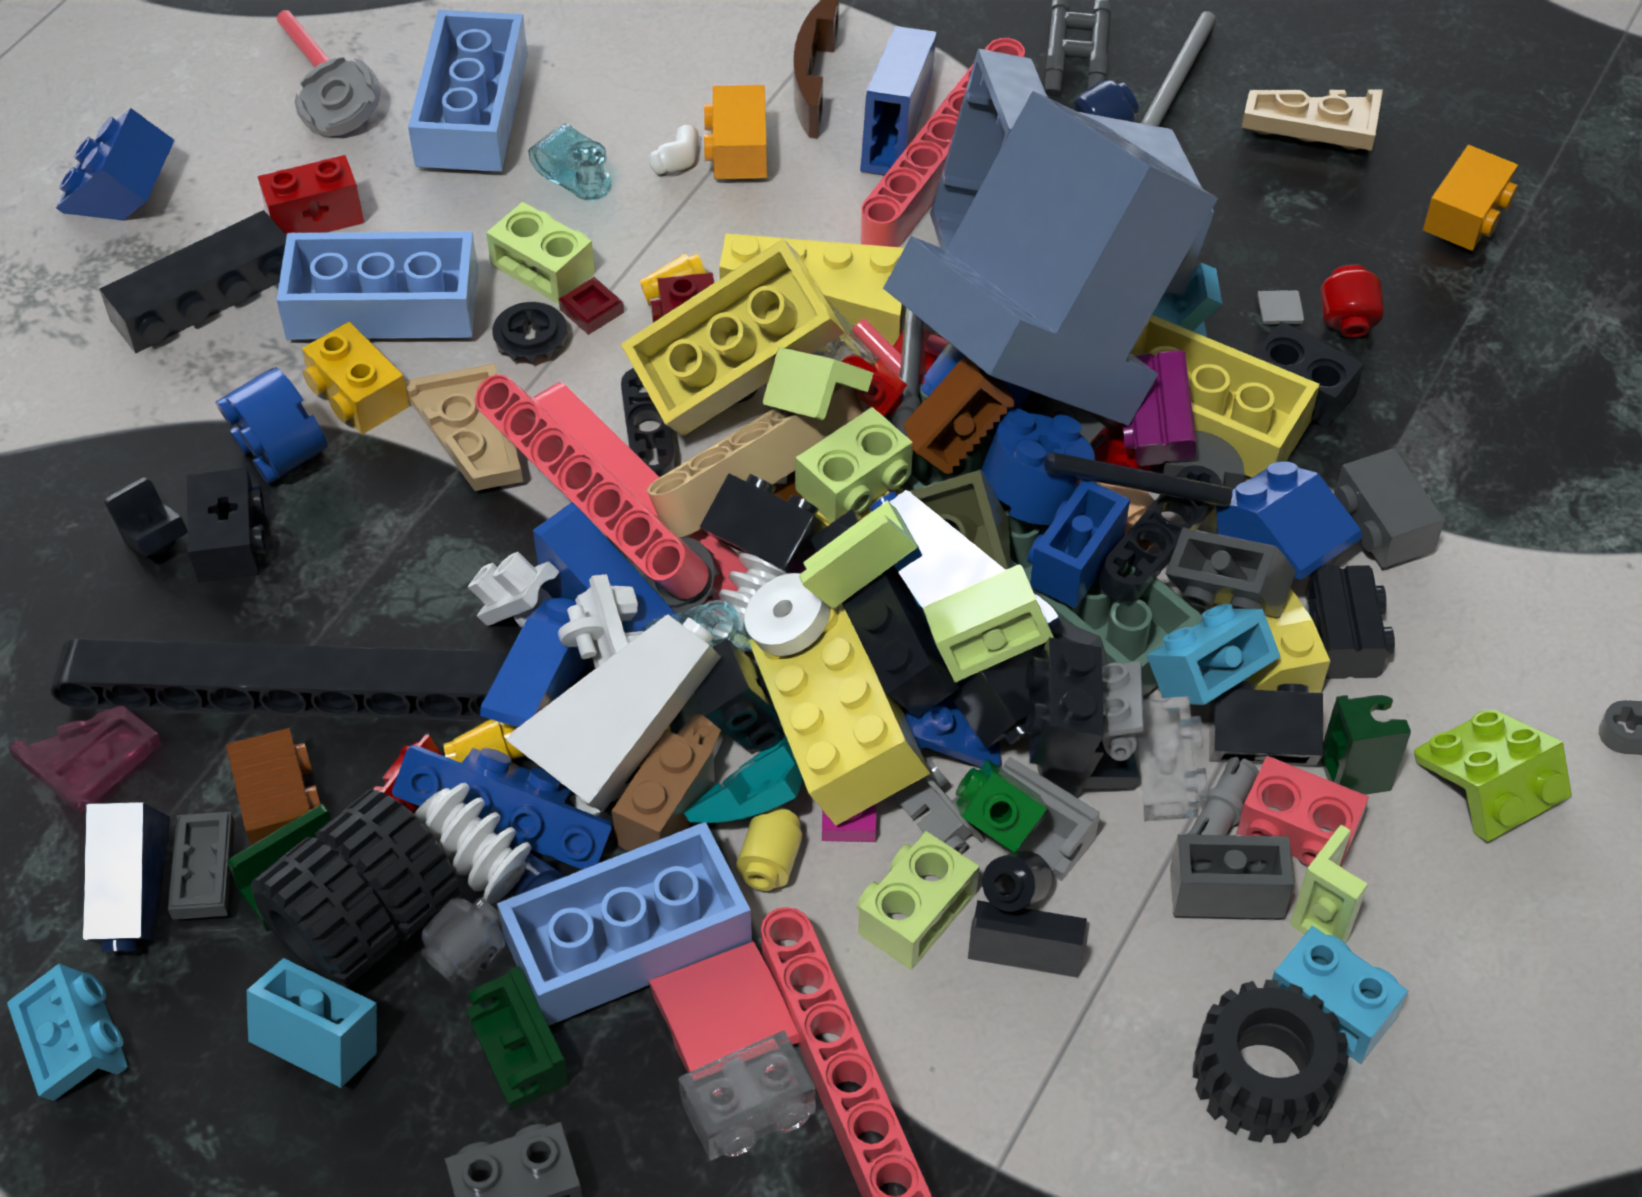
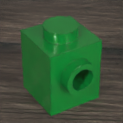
(999, 804)

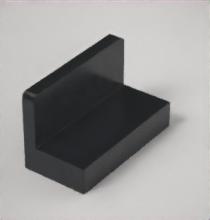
(1027, 939)

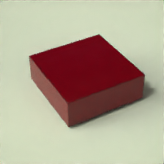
(591, 305)

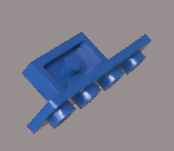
(523, 798)

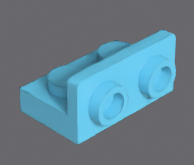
(66, 1030)

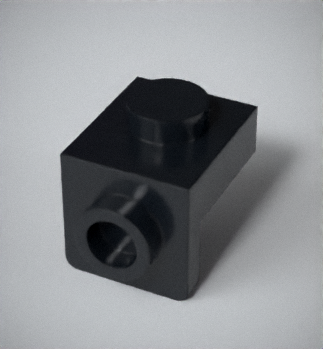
(144, 519)

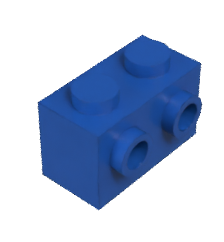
(1078, 542)

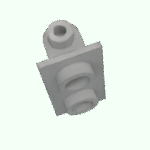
(1122, 708)
(944, 819)

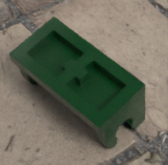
(1360, 749)
(516, 1039)

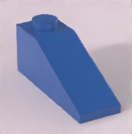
(535, 668)

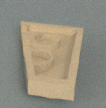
(1326, 119)
(467, 436)

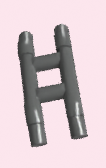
(1060, 47)

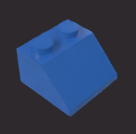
(1290, 511)

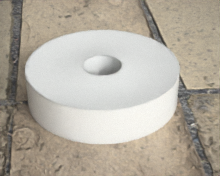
(790, 633)

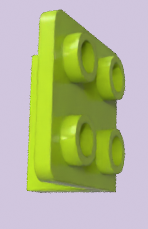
(1504, 767)

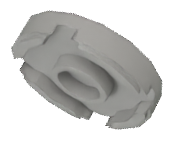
(337, 96)

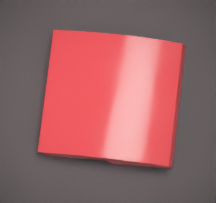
(721, 1006)

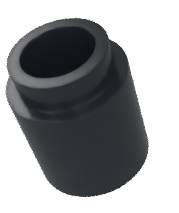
(1016, 880)

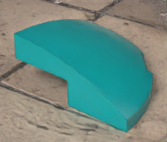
(754, 788)

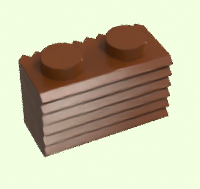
(957, 415)
(271, 782)

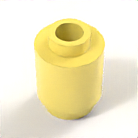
(770, 849)

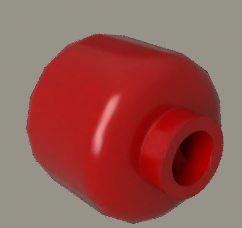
(1352, 300)

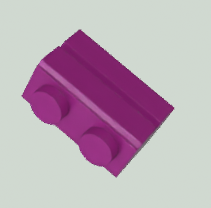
(1164, 420)

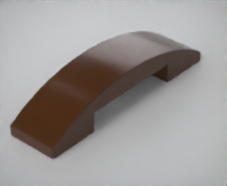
(816, 34)

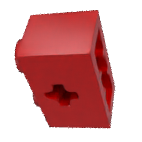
(312, 197)

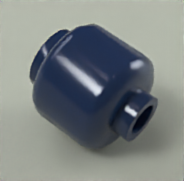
(1109, 101)

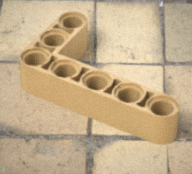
(759, 448)

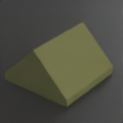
(973, 511)

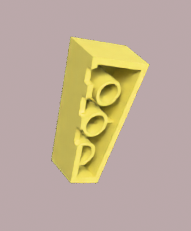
(844, 272)

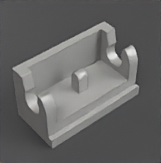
(1064, 828)

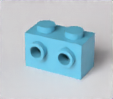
(1213, 654)
(1360, 995)
(312, 1022)

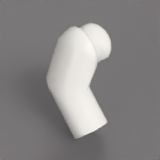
(678, 154)

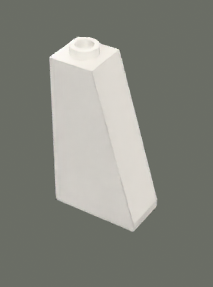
(618, 711)

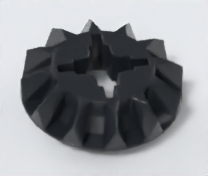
(511, 327)

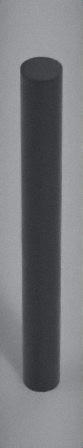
(1137, 479)

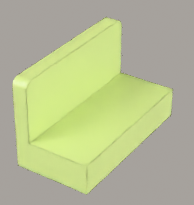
(806, 382)
(858, 555)
(987, 623)
(1329, 892)

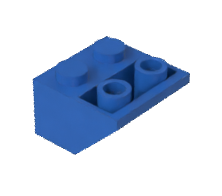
(115, 168)

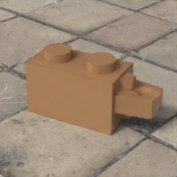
(668, 784)

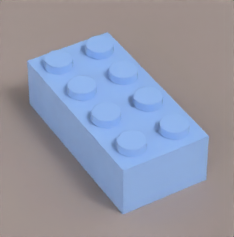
(468, 90)
(379, 283)
(625, 922)

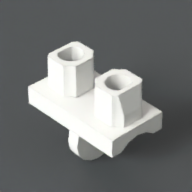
(511, 589)
(597, 620)

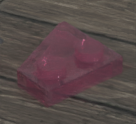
(88, 755)

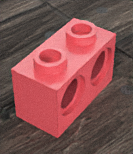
(1305, 806)

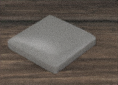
(1280, 306)

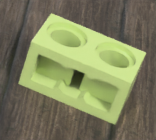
(540, 252)
(854, 465)
(928, 904)

